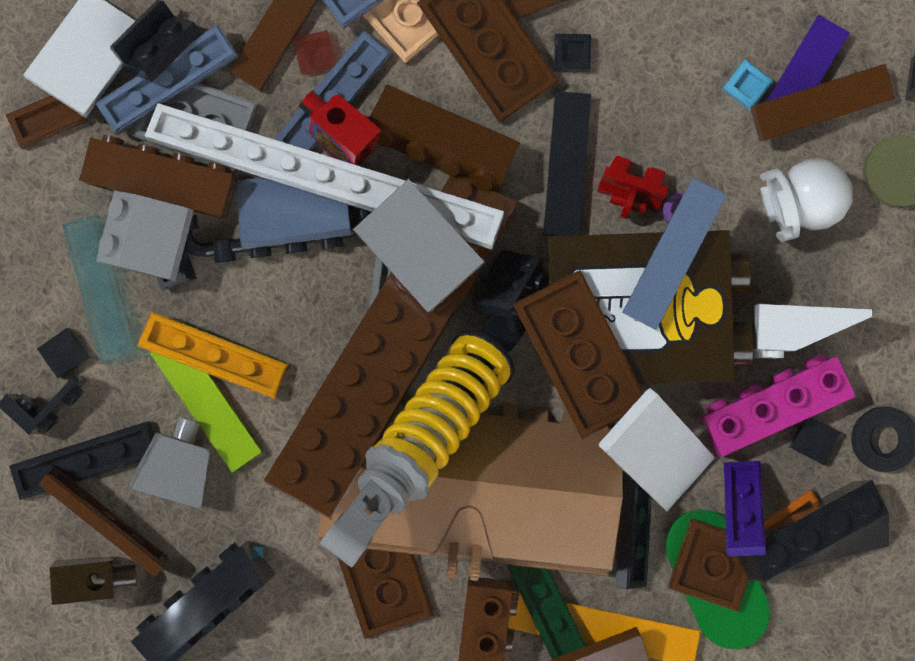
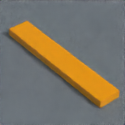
(660, 639)

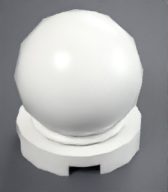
(809, 196)

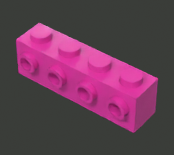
(777, 405)

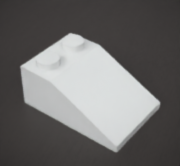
(790, 328)

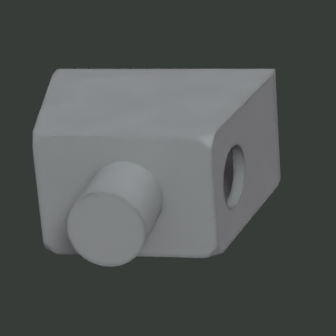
(174, 466)

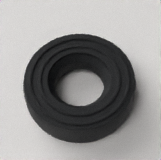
(862, 436)

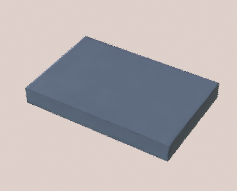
(284, 214)

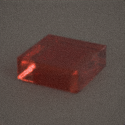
(314, 52)

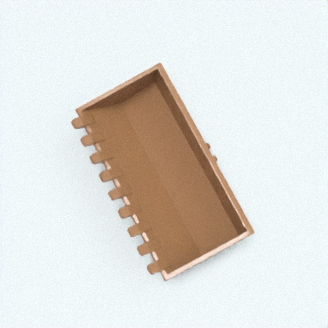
(512, 498)

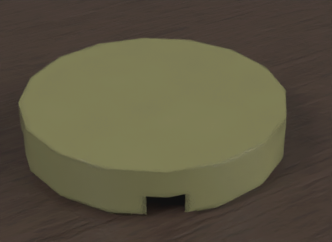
(891, 171)

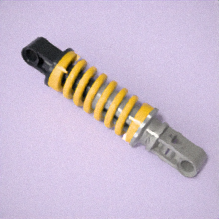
(426, 434)

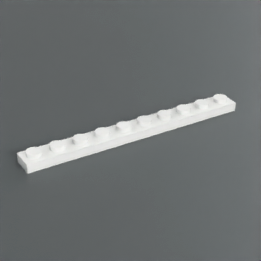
(310, 170)

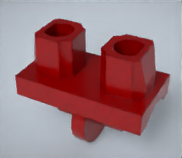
(632, 191)

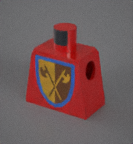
(340, 128)

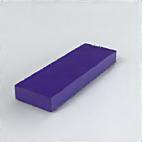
(811, 58)
(744, 509)

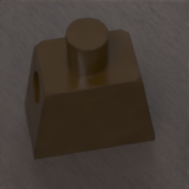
(72, 582)

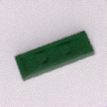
(547, 610)

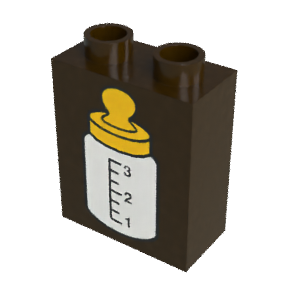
(697, 331)

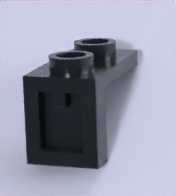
(22, 408)

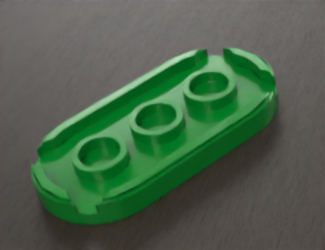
(720, 624)

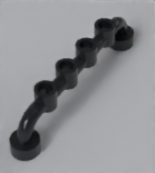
(225, 249)

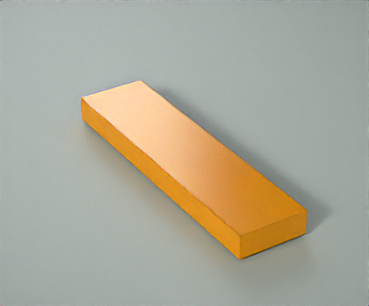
(212, 355)

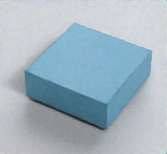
(747, 84)

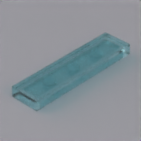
(99, 291)

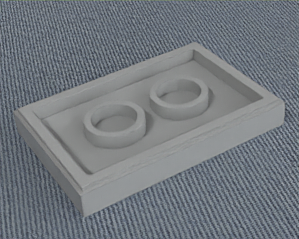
(210, 104)
(418, 246)

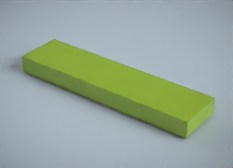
(212, 411)

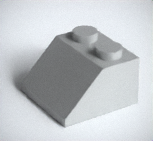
(144, 235)

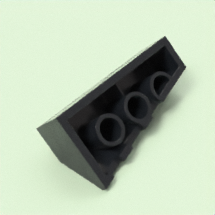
(829, 529)
(204, 606)

